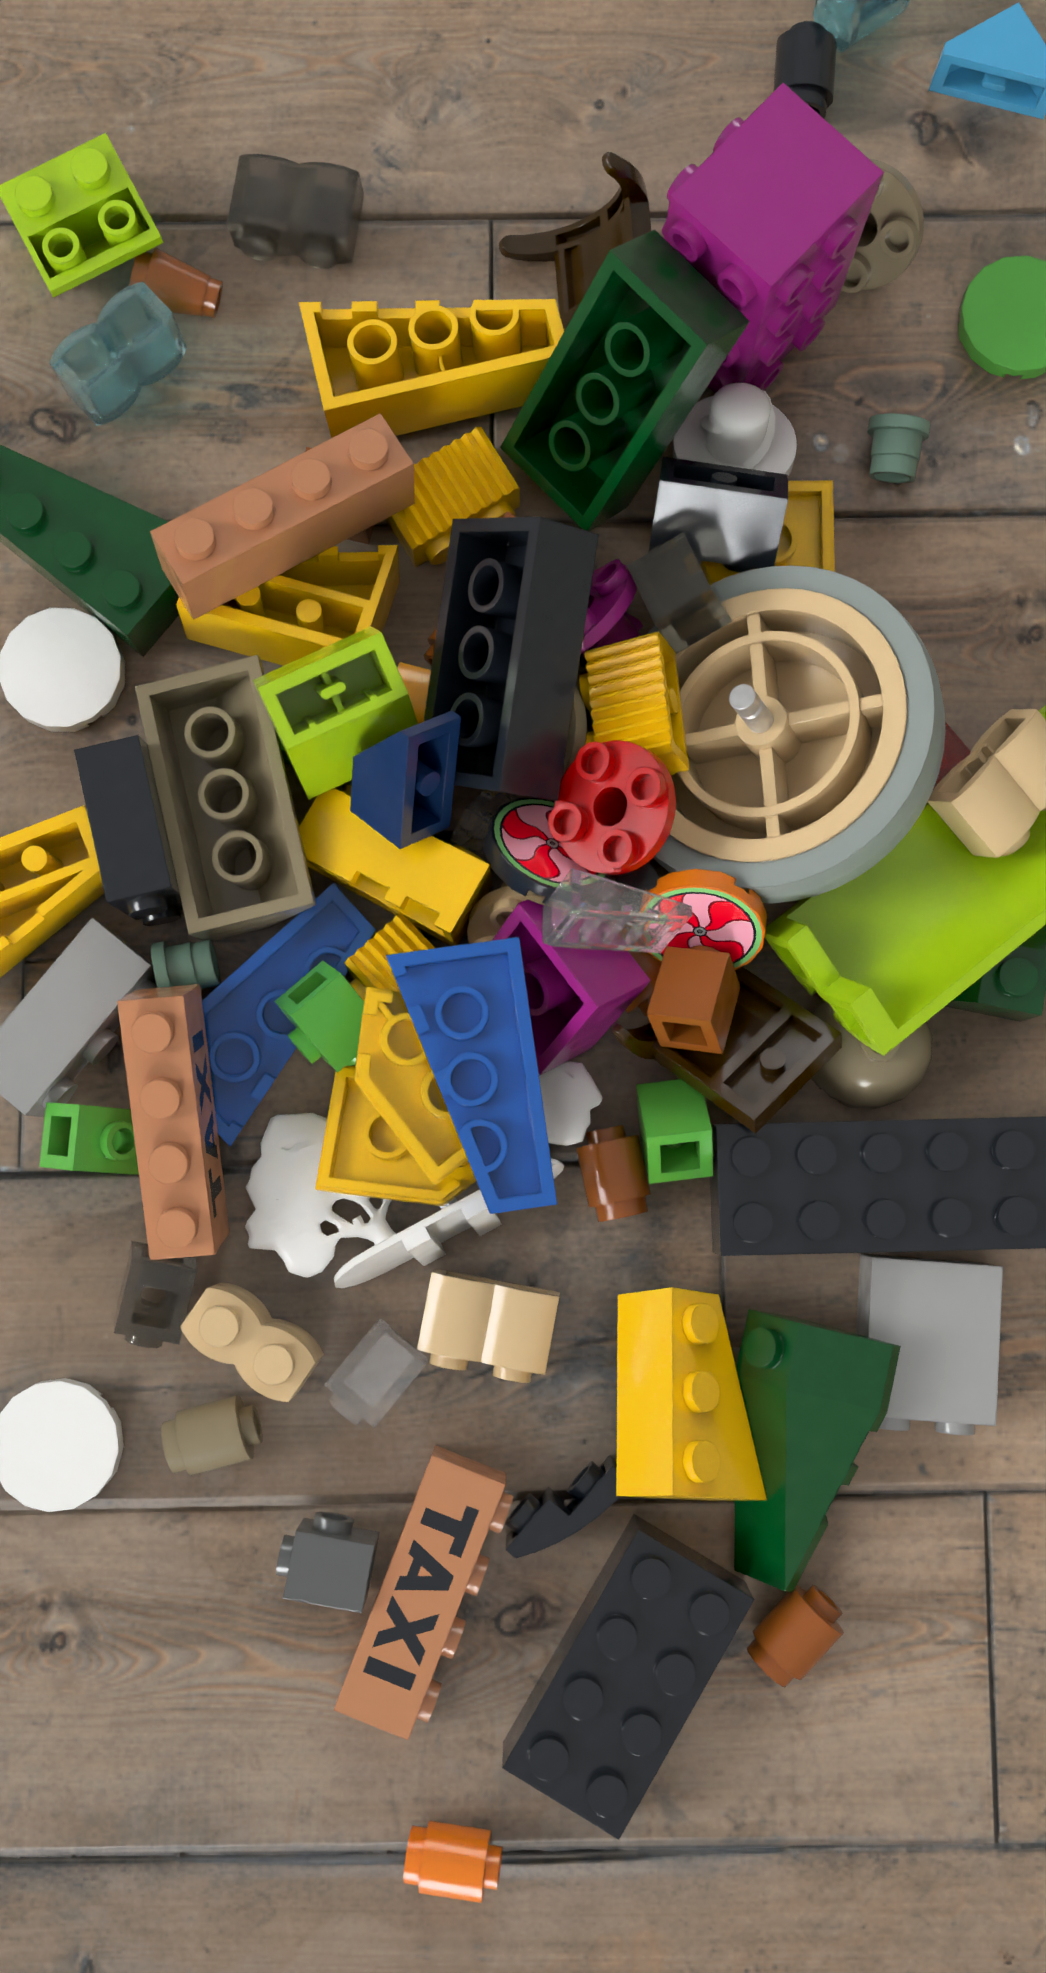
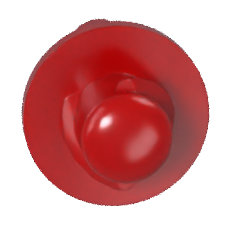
(614, 807)

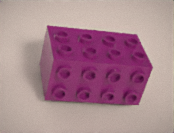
(773, 227)

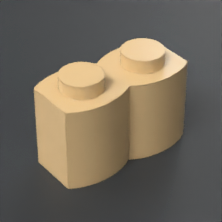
(998, 787)
(488, 1324)
(238, 1330)

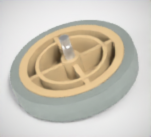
(803, 734)

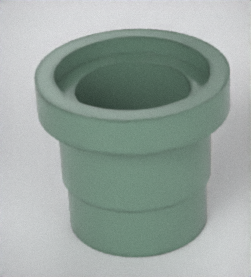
(896, 446)
(185, 964)

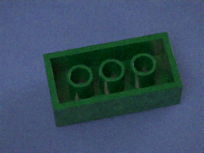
(622, 379)

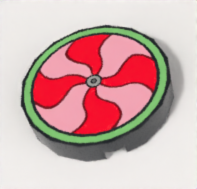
(524, 849)

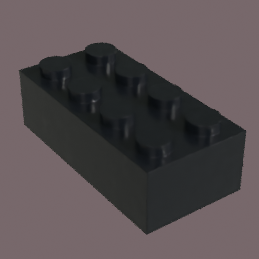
(511, 648)
(626, 1676)

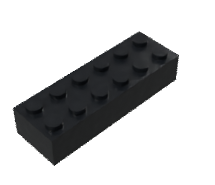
(879, 1186)

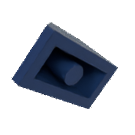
(408, 781)

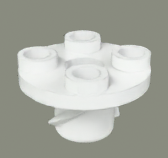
(737, 430)

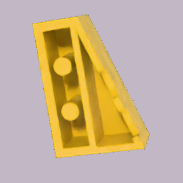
(303, 606)
(424, 881)
(45, 882)

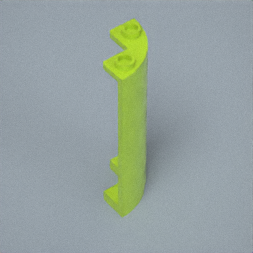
(913, 929)

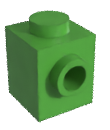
(325, 1016)
(674, 1131)
(88, 1139)

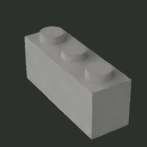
(68, 1018)

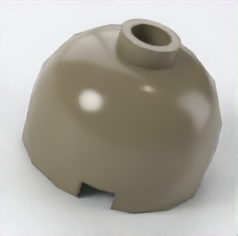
(868, 1079)

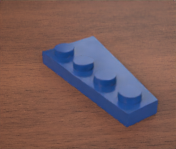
(244, 1023)
(481, 1049)

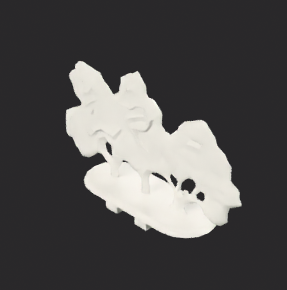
(292, 1209)

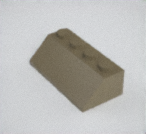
(225, 800)

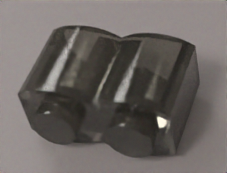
(295, 210)

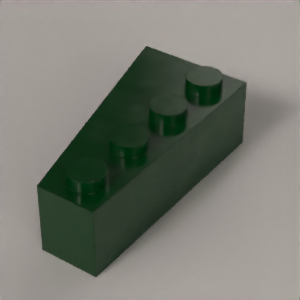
(87, 548)

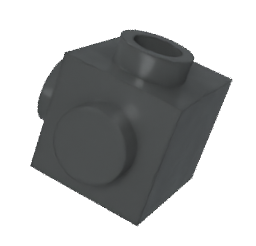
(328, 1562)

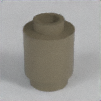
(211, 1436)

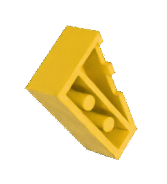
(680, 1402)

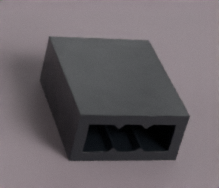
(129, 830)

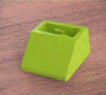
(79, 215)
(336, 707)

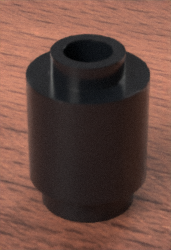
(807, 64)

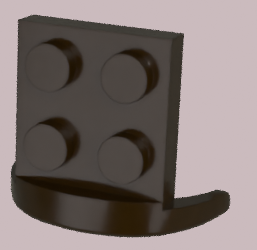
(585, 244)
(766, 1056)

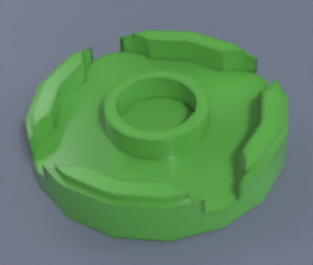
(1006, 317)

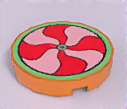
(721, 914)

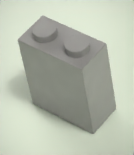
(947, 1333)

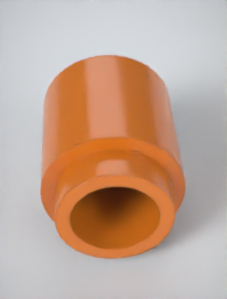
(452, 1861)

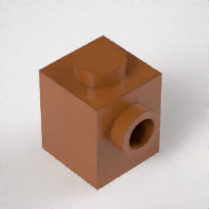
(694, 999)

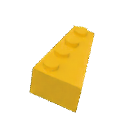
(428, 360)

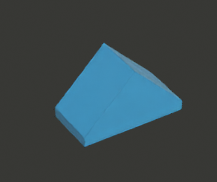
(996, 65)

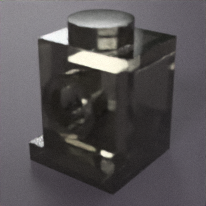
(158, 1321)

